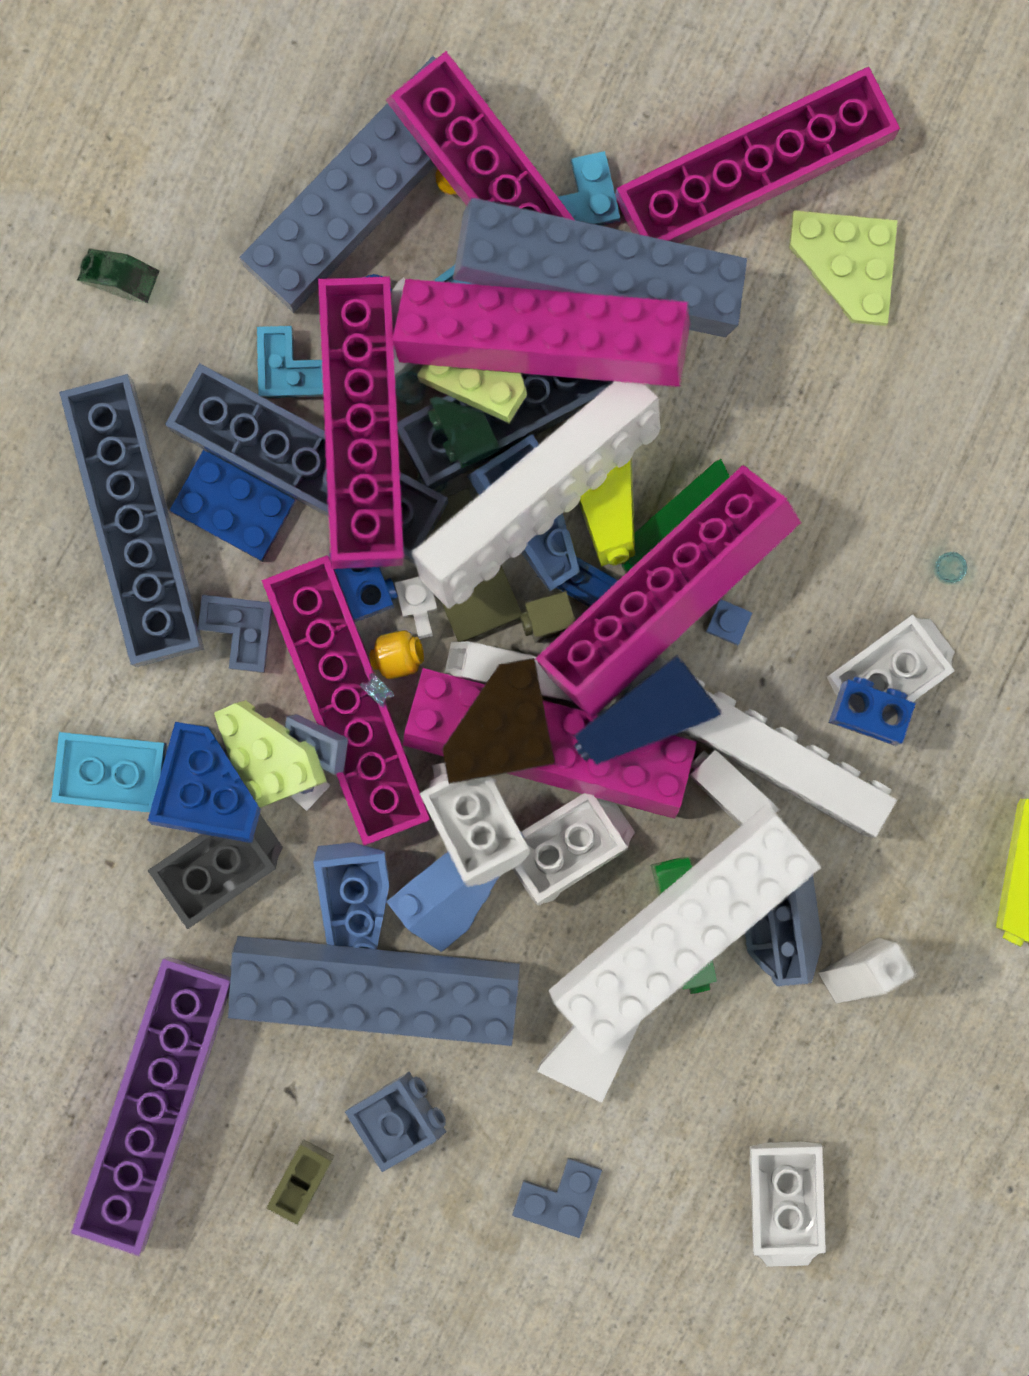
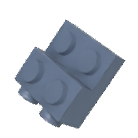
(397, 1121)

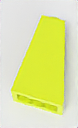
(611, 516)
(1014, 901)

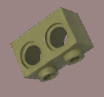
(547, 616)
(300, 1182)

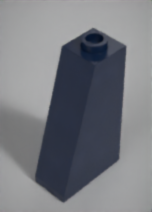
(651, 711)

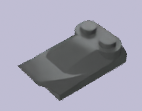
(214, 871)

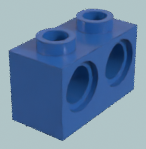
(356, 582)
(870, 720)

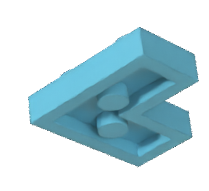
(595, 198)
(278, 371)

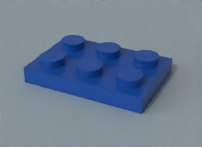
(232, 505)

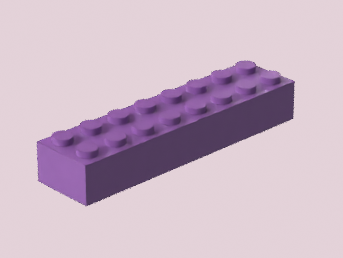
(152, 1106)

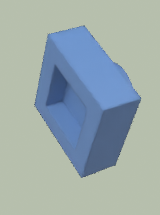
(729, 622)

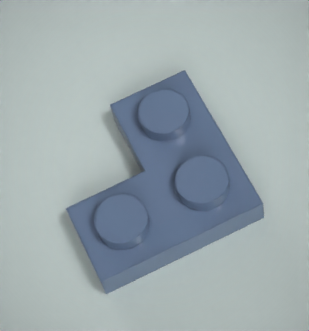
(248, 623)
(328, 744)
(560, 1209)

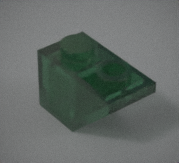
(118, 274)
(466, 431)

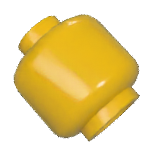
(397, 654)

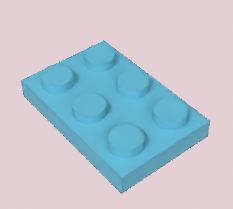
(107, 772)

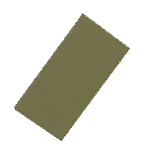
(491, 601)

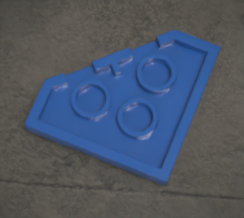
(202, 789)

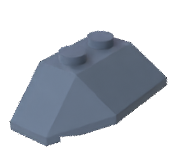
(788, 938)

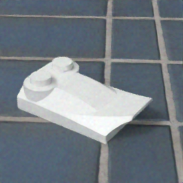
(905, 659)
(475, 828)
(571, 845)
(787, 1202)

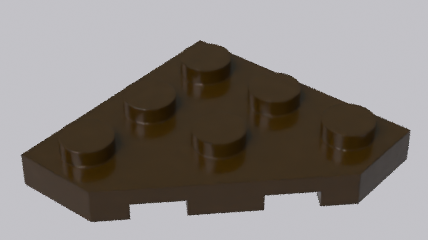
(502, 727)

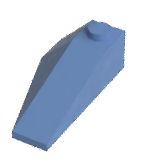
(550, 553)
(352, 893)
(439, 903)

